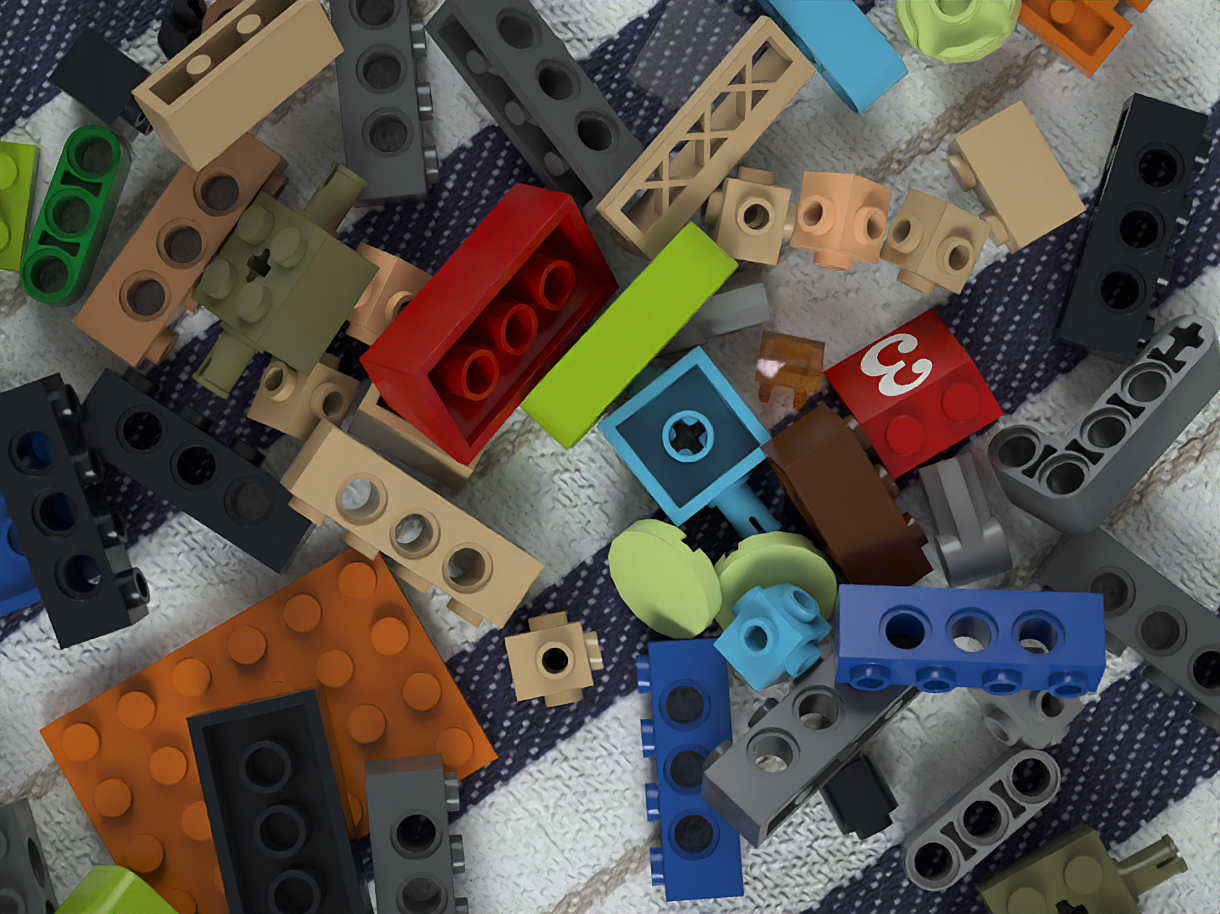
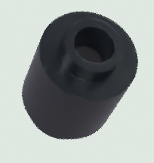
(860, 797)

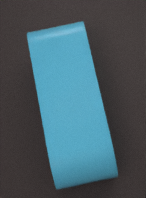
(841, 47)

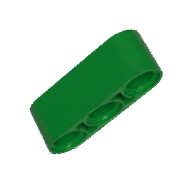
(69, 185)

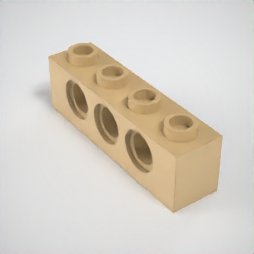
(500, 567)

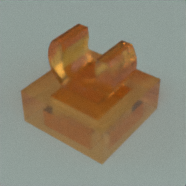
(789, 363)

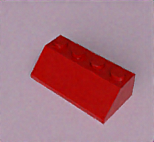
(492, 320)

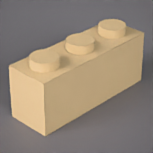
(236, 75)

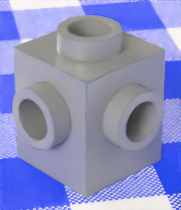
(1028, 717)

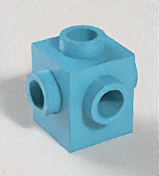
(773, 635)

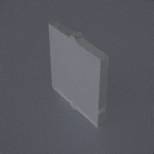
(686, 50)

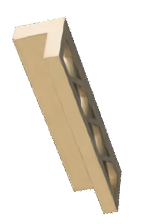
(713, 145)

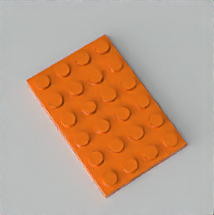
(333, 627)

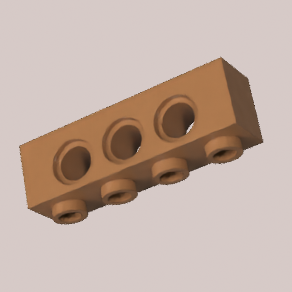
(147, 257)

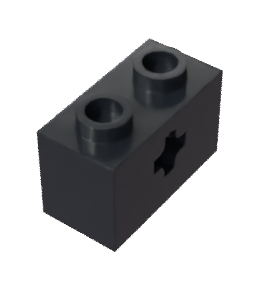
(102, 83)

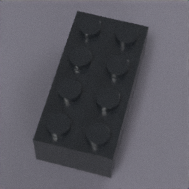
(279, 806)

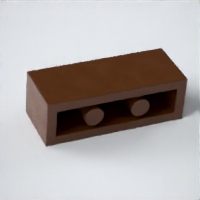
(848, 500)

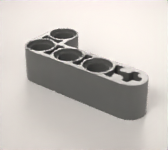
(1118, 439)

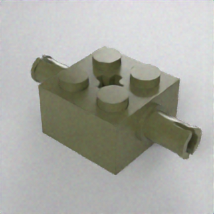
(283, 282)
(1081, 873)

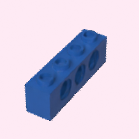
(998, 619)
(716, 866)

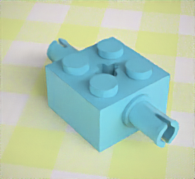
(730, 444)

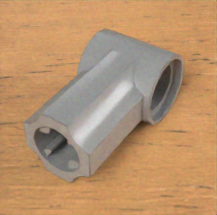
(733, 308)
(967, 536)

